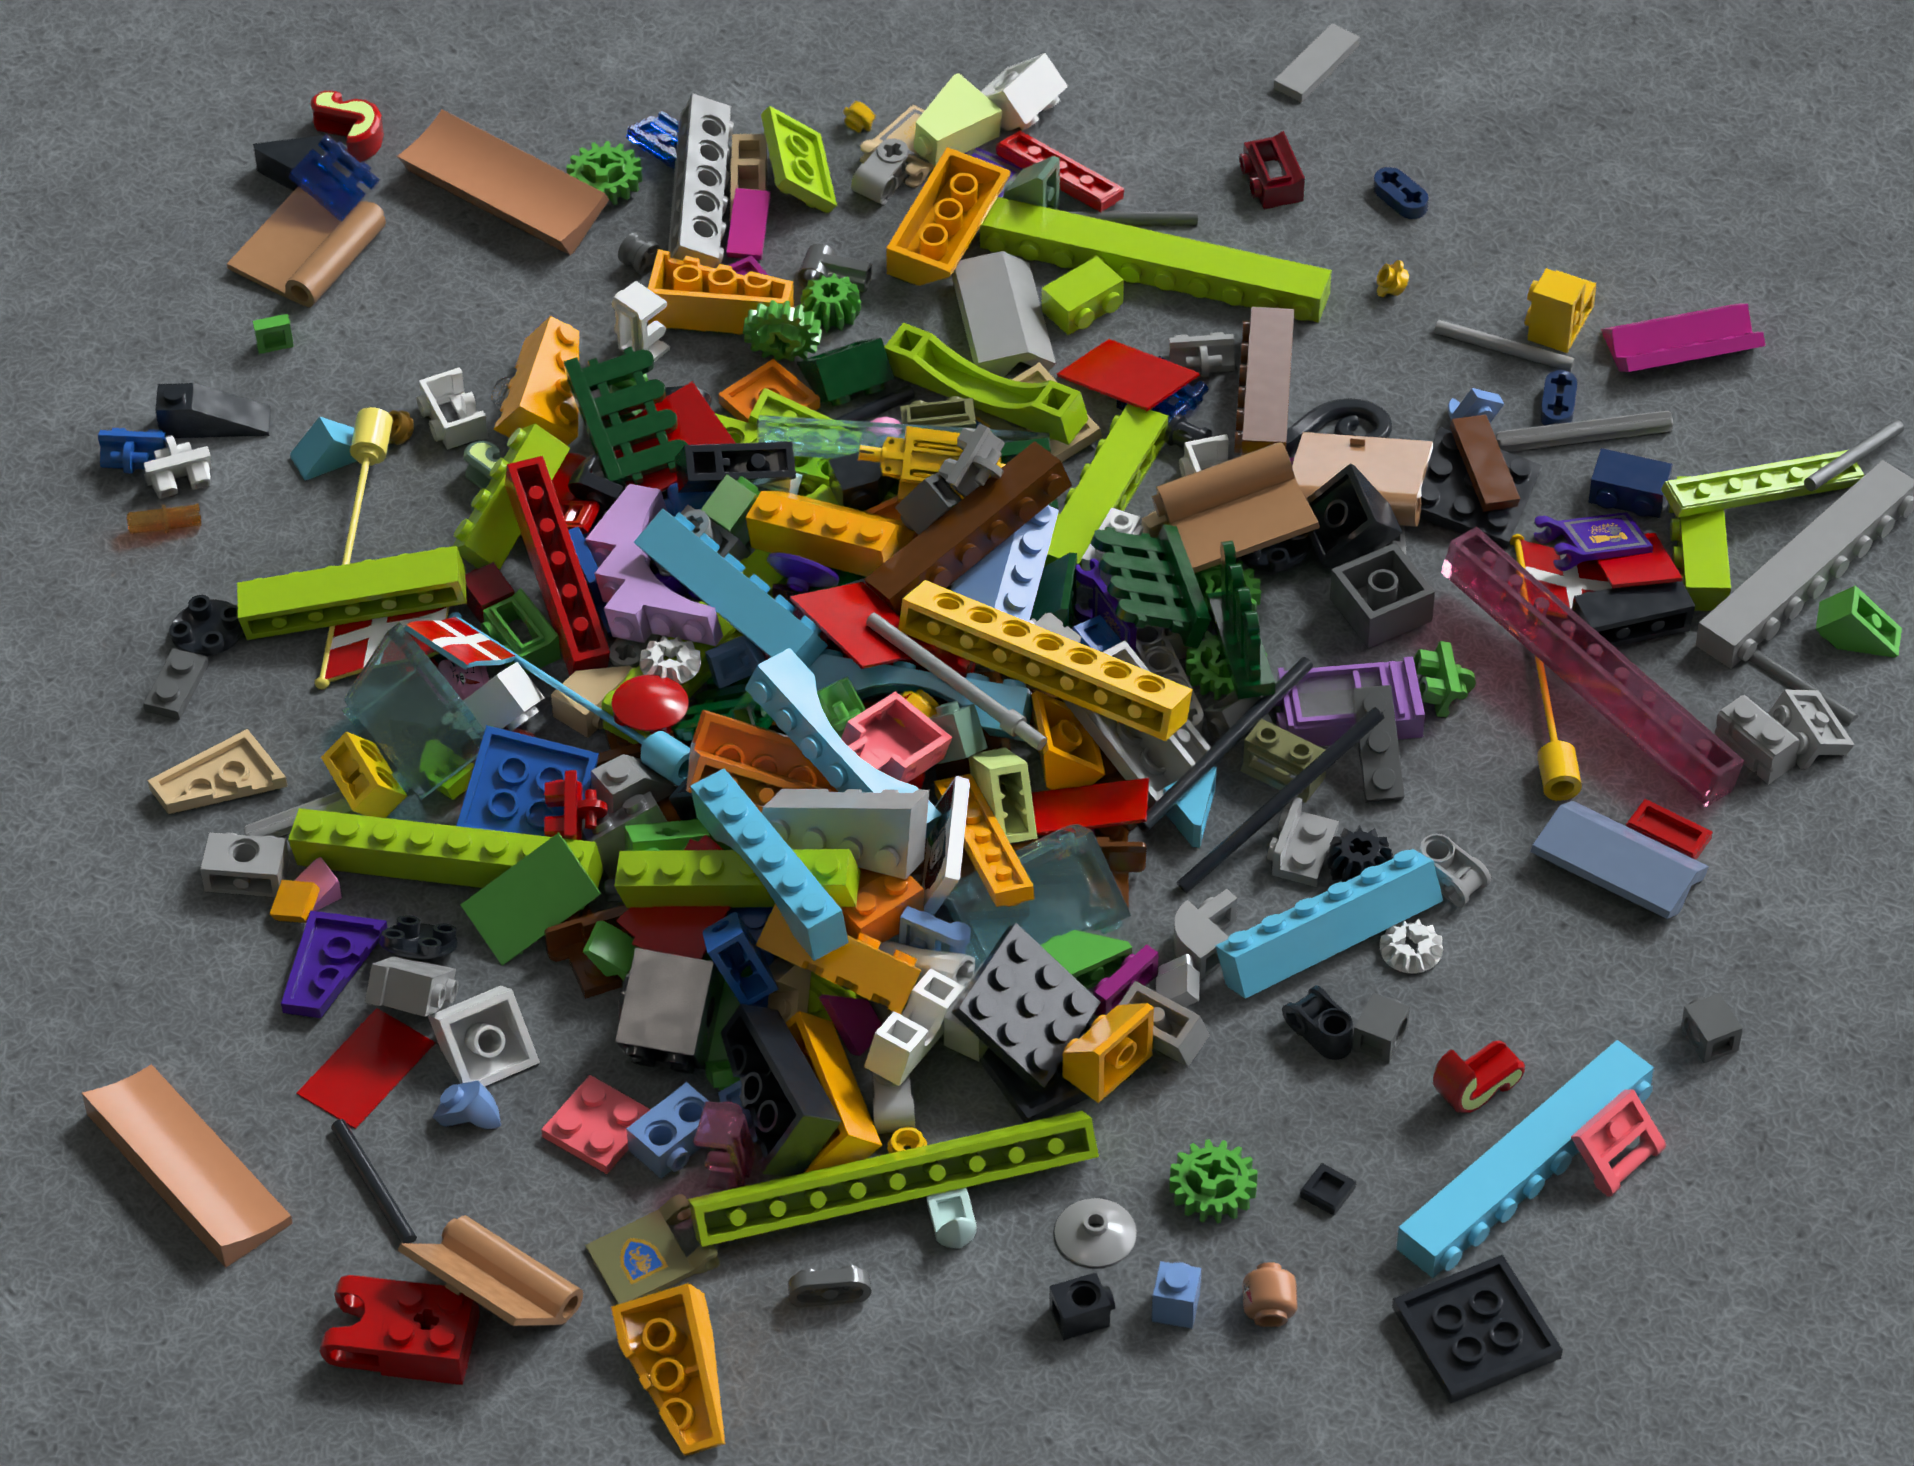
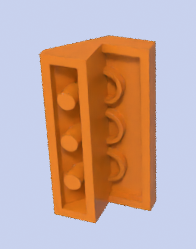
(753, 756)

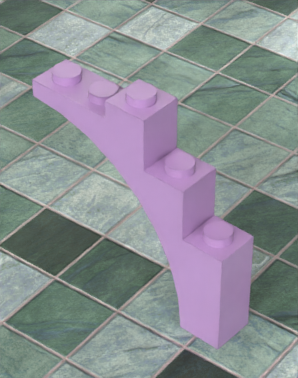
(634, 596)

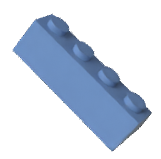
(1013, 570)

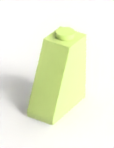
(957, 120)
(1007, 790)

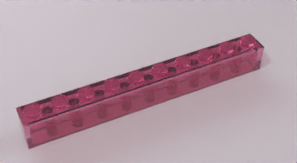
(1592, 667)

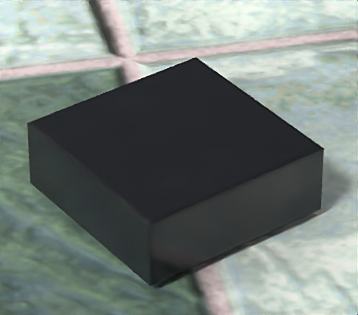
(1328, 1189)

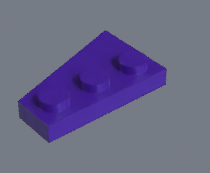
(327, 960)

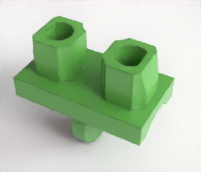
(1445, 678)
(840, 704)

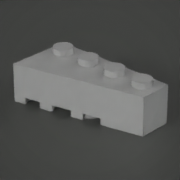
(879, 828)

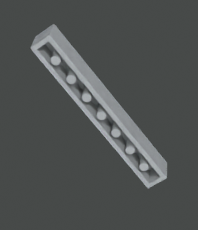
(1806, 565)

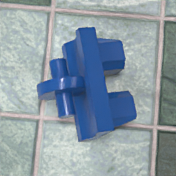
(129, 448)

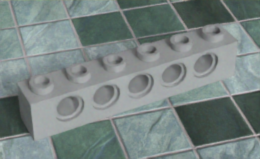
(700, 181)

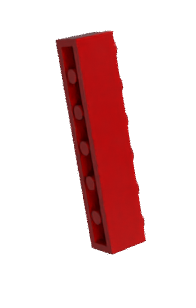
(556, 565)

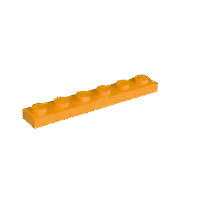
(991, 850)

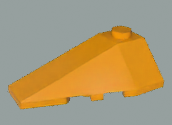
(674, 1356)

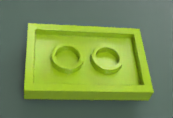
(798, 160)

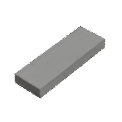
(1316, 62)

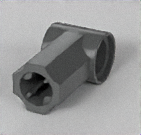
(824, 261)

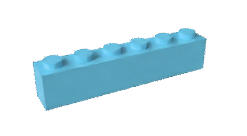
(723, 585)
(1329, 922)

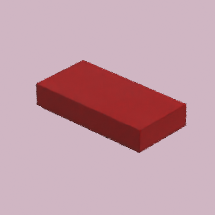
(1670, 829)

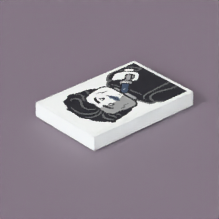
(945, 845)

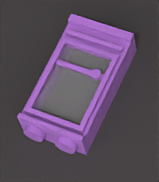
(1322, 701)

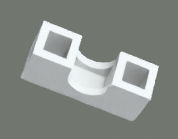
(909, 1036)

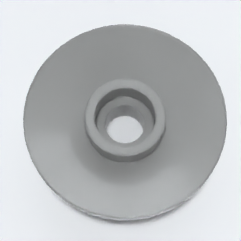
(1092, 1245)

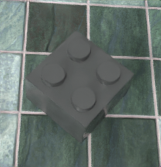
(1382, 595)

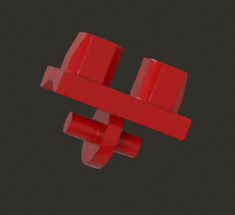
(570, 795)

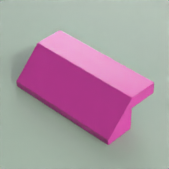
(1682, 337)

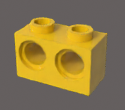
(363, 776)

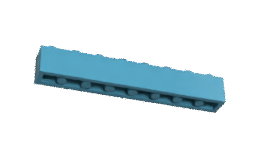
(1518, 1163)

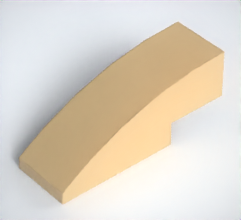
(748, 163)

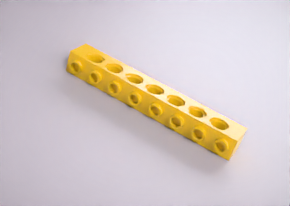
(1045, 660)

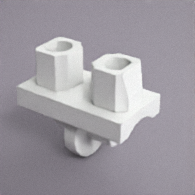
(178, 462)

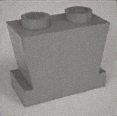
(411, 985)

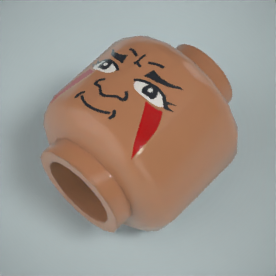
(1270, 1295)

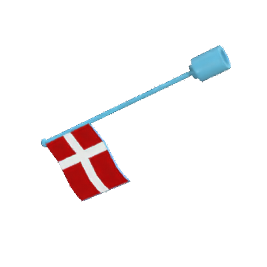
(472, 648)

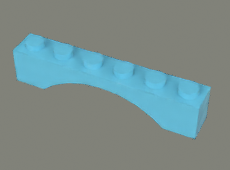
(903, 677)
(790, 698)
(801, 899)

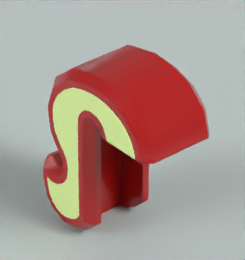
(352, 118)
(1474, 1081)

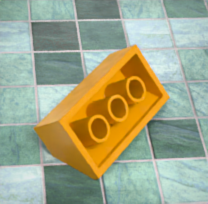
(944, 218)
(824, 532)
(856, 1134)

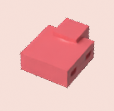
(894, 748)

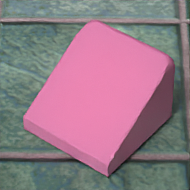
(325, 879)

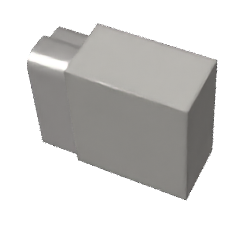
(1179, 981)

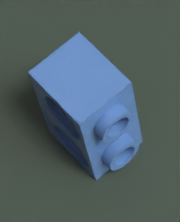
(668, 1125)

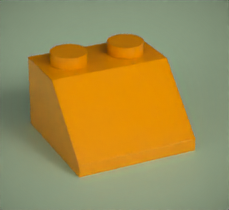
(1070, 753)
(1110, 1050)

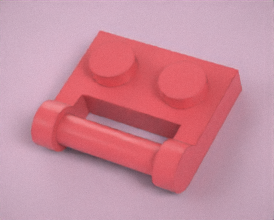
(1613, 1131)

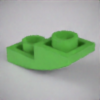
(610, 949)

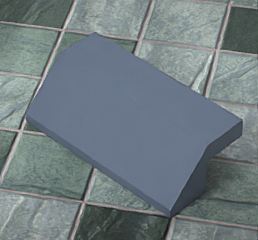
(1618, 859)

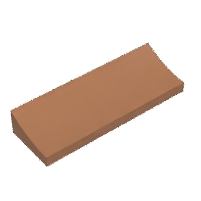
(505, 181)
(187, 1164)

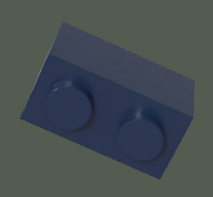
(1629, 483)

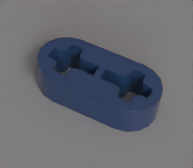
(1403, 190)
(1552, 399)

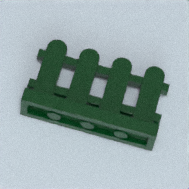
(612, 405)
(1154, 581)
(1239, 630)
(728, 701)

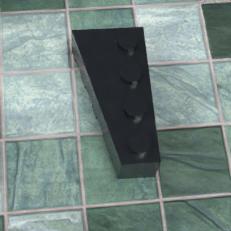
(779, 1090)

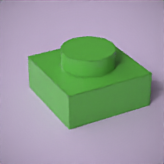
(273, 333)
(720, 1074)

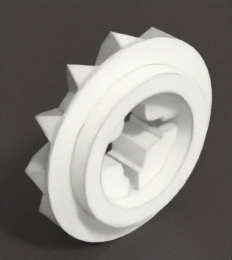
(682, 670)
(1402, 956)

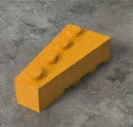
(540, 385)
(854, 965)

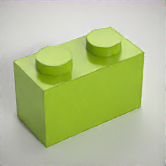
(1082, 295)

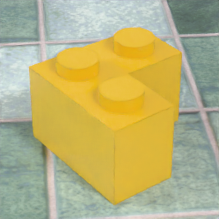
(1558, 309)

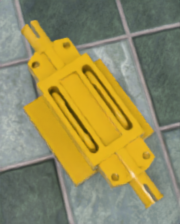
(914, 456)

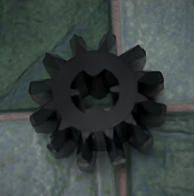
(1356, 852)

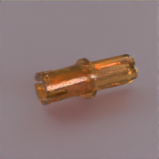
(164, 519)

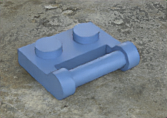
(926, 931)

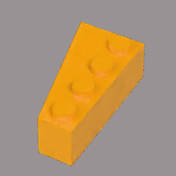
(711, 297)

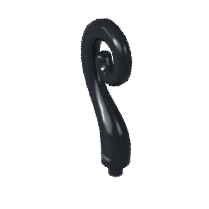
(1347, 409)

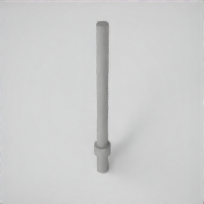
(1010, 720)

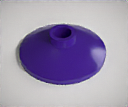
(802, 572)

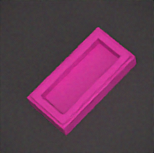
(748, 223)

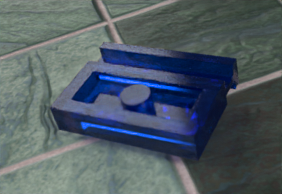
(657, 137)

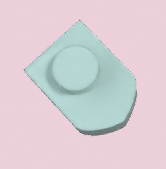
(952, 1217)

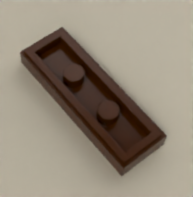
(1484, 463)

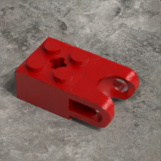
(403, 1329)

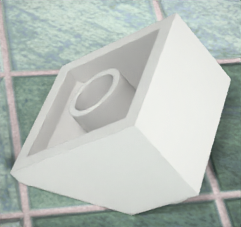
(1025, 91)
(505, 699)
(485, 1037)

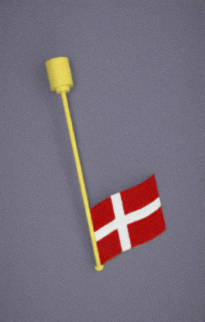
(353, 643)

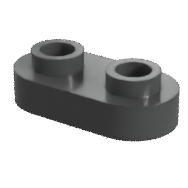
(829, 1286)

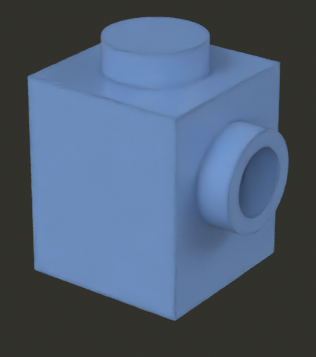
(1176, 1294)

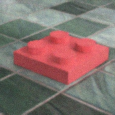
(594, 1124)

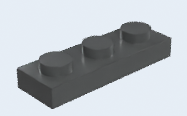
(1380, 747)

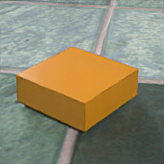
(294, 901)

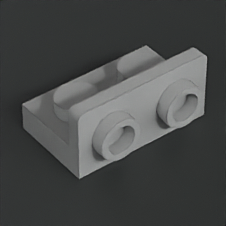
(1813, 723)
(1302, 845)

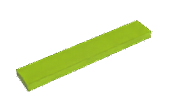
(1753, 485)

